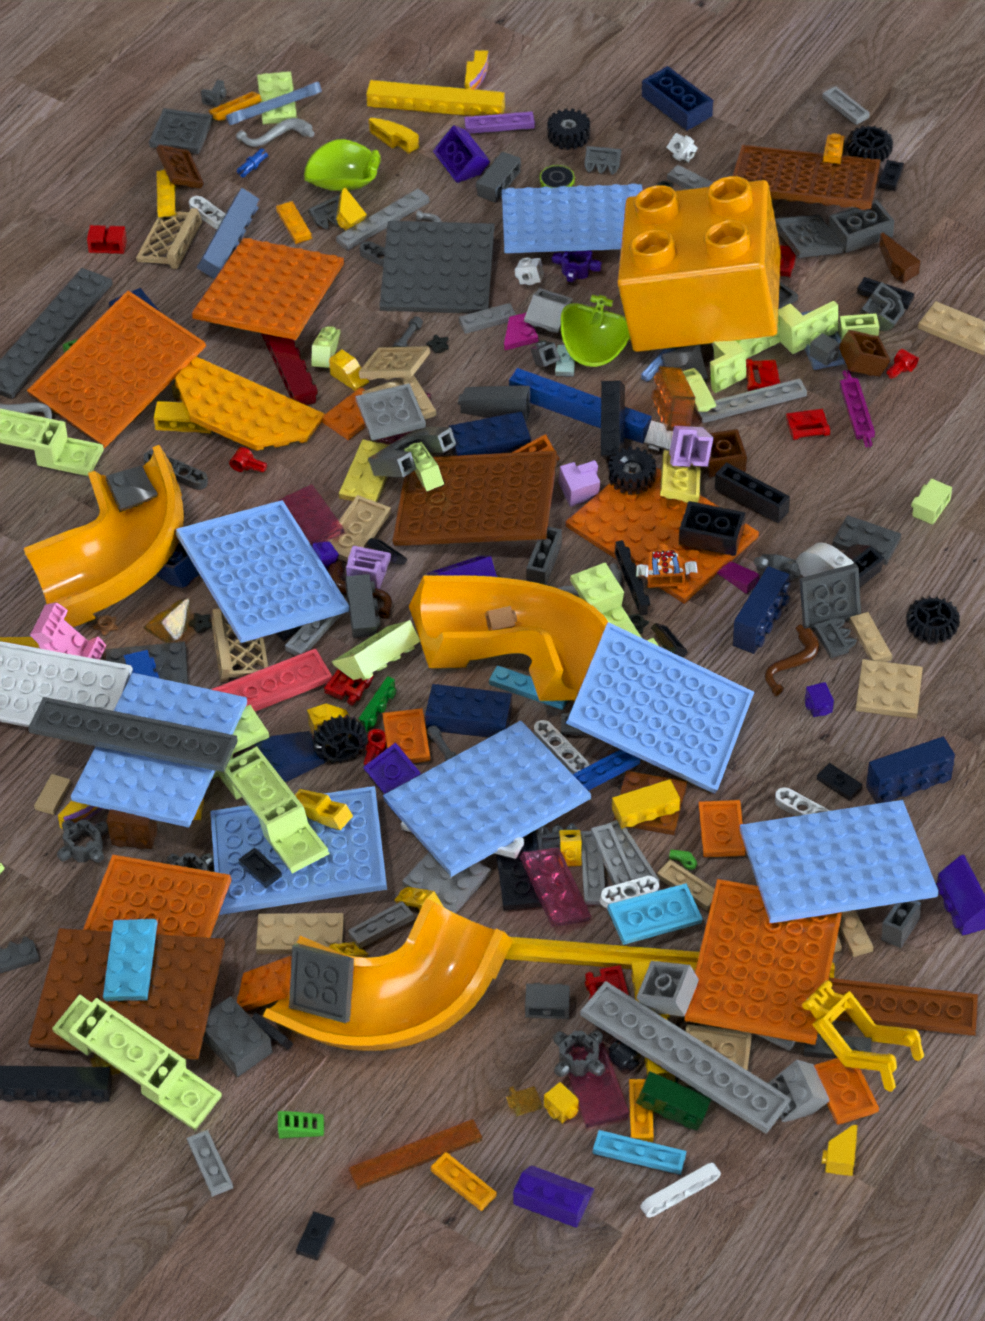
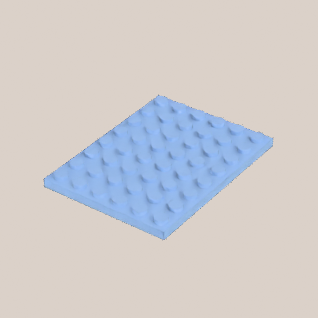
(564, 218)
(262, 571)
(660, 708)
(152, 785)
(486, 797)
(837, 861)
(351, 867)

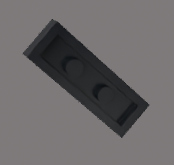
(869, 285)

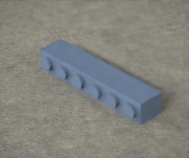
(228, 233)

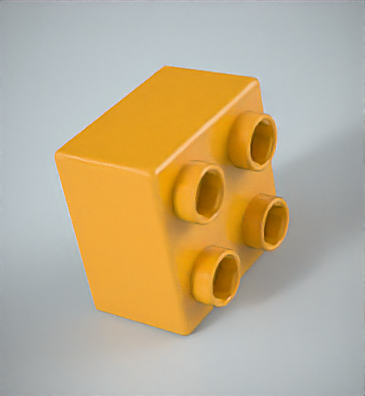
(700, 264)

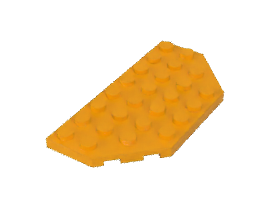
(243, 408)

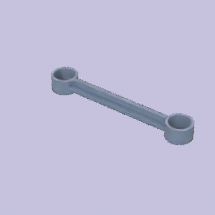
(274, 103)

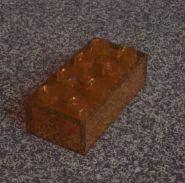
(673, 397)

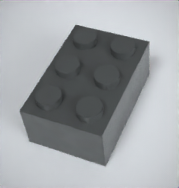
(860, 227)
(236, 1037)

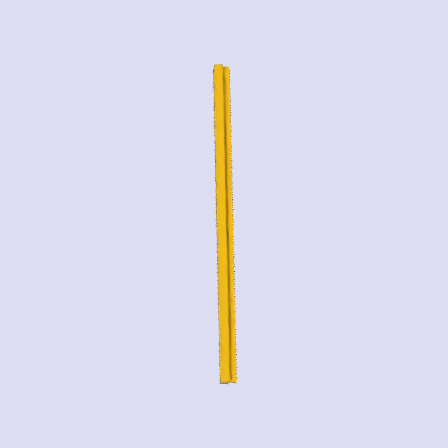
(597, 954)

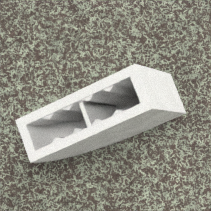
(821, 558)

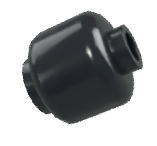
(623, 1056)

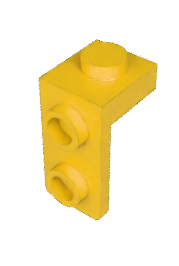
(416, 897)

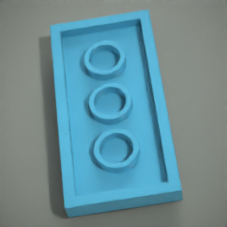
(654, 914)
(130, 960)

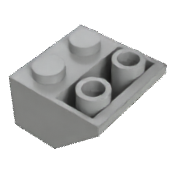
(546, 309)
(803, 1087)

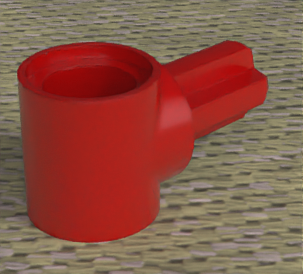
(903, 362)
(244, 460)
(375, 745)

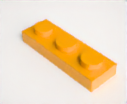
(245, 101)
(834, 148)
(293, 222)
(640, 1118)
(463, 1181)

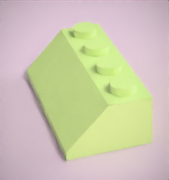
(378, 651)

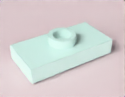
(566, 364)

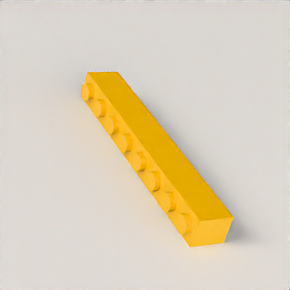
(434, 99)

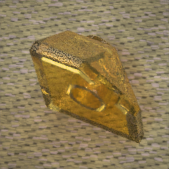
(171, 623)

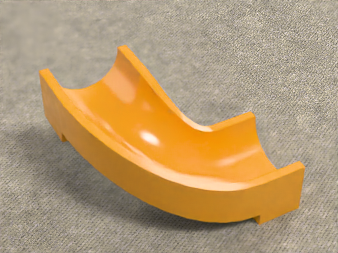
(115, 552)
(550, 628)
(411, 991)

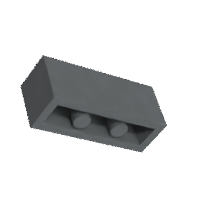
(498, 176)
(544, 557)
(362, 605)

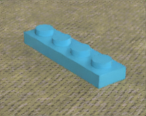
(519, 684)
(639, 1152)

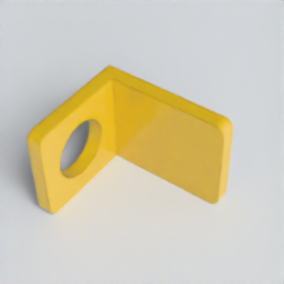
(571, 847)

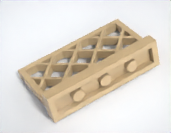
(181, 243)
(223, 650)

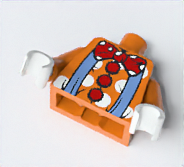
(665, 568)

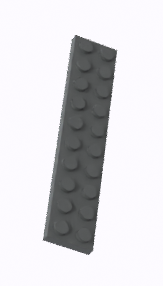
(50, 330)
(133, 734)

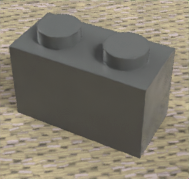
(900, 922)
(547, 1001)

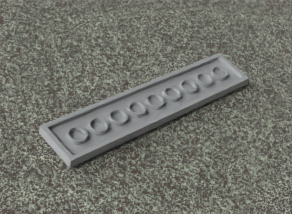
(685, 1057)

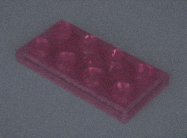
(313, 515)
(555, 887)
(598, 1095)

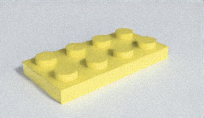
(360, 476)
(679, 481)

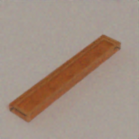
(415, 1154)

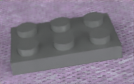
(865, 533)

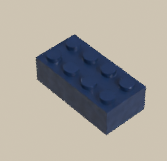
(677, 98)
(491, 435)
(761, 610)
(468, 710)
(910, 770)

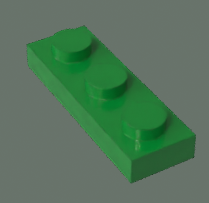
(378, 703)

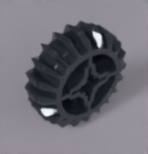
(869, 143)
(932, 619)
(339, 739)

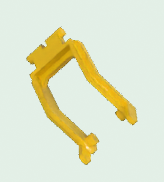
(828, 1005)

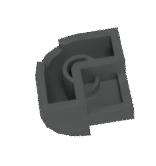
(886, 305)

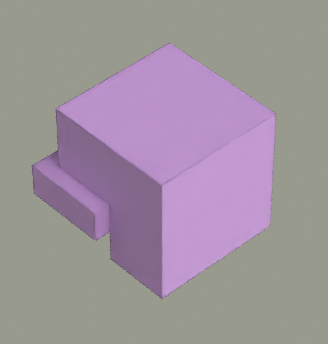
(690, 446)
(579, 482)
(368, 561)

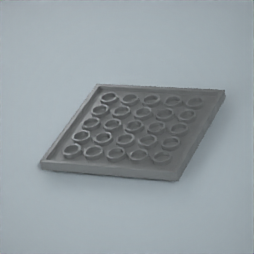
(437, 267)

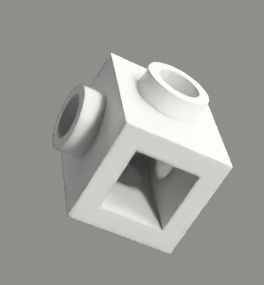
(682, 147)
(529, 271)

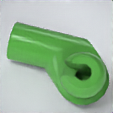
(684, 857)

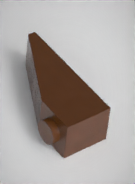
(899, 261)

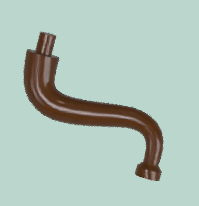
(336, 571)
(811, 649)

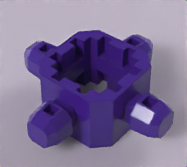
(572, 270)

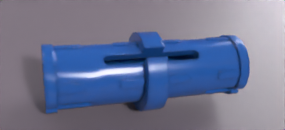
(252, 162)

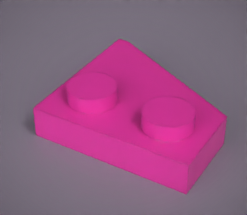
(519, 333)

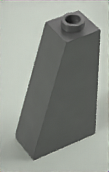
(495, 401)

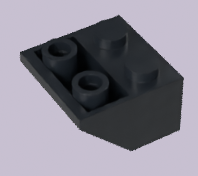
(867, 560)

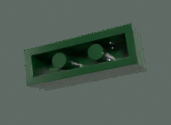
(673, 1101)

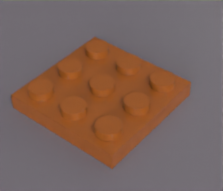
(664, 824)

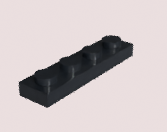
(629, 571)

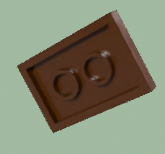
(179, 166)

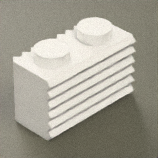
(658, 437)

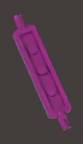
(857, 408)

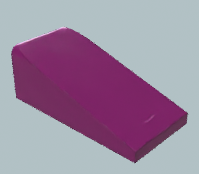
(739, 576)

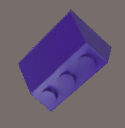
(461, 155)
(475, 566)
(962, 896)
(552, 1195)

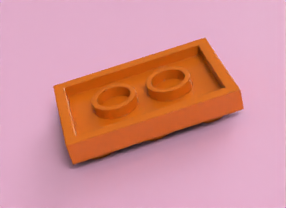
(346, 417)
(409, 733)
(720, 828)
(265, 984)
(847, 1091)

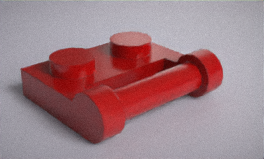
(767, 374)
(807, 423)

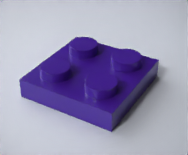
(391, 769)

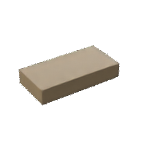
(52, 794)

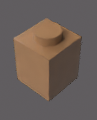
(500, 618)

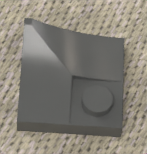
(686, 359)
(130, 488)

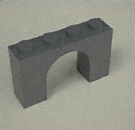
(396, 462)

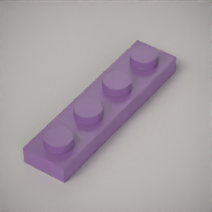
(499, 122)

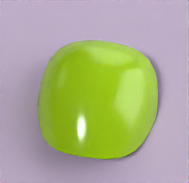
(342, 166)
(592, 333)

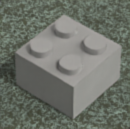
(668, 988)

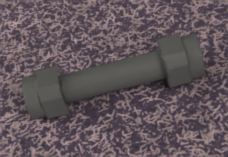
(414, 325)
(435, 735)

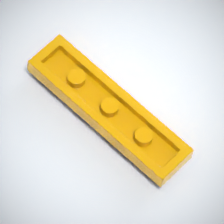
(165, 195)

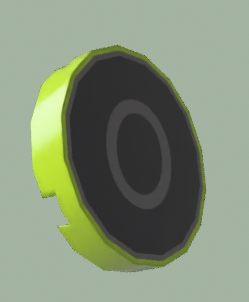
(557, 176)

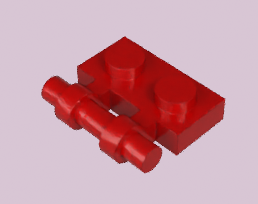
(341, 685)
(612, 975)

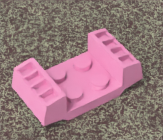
(57, 635)

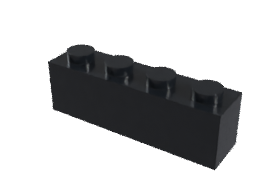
(612, 417)
(752, 492)

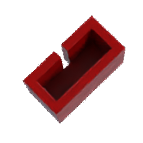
(106, 240)

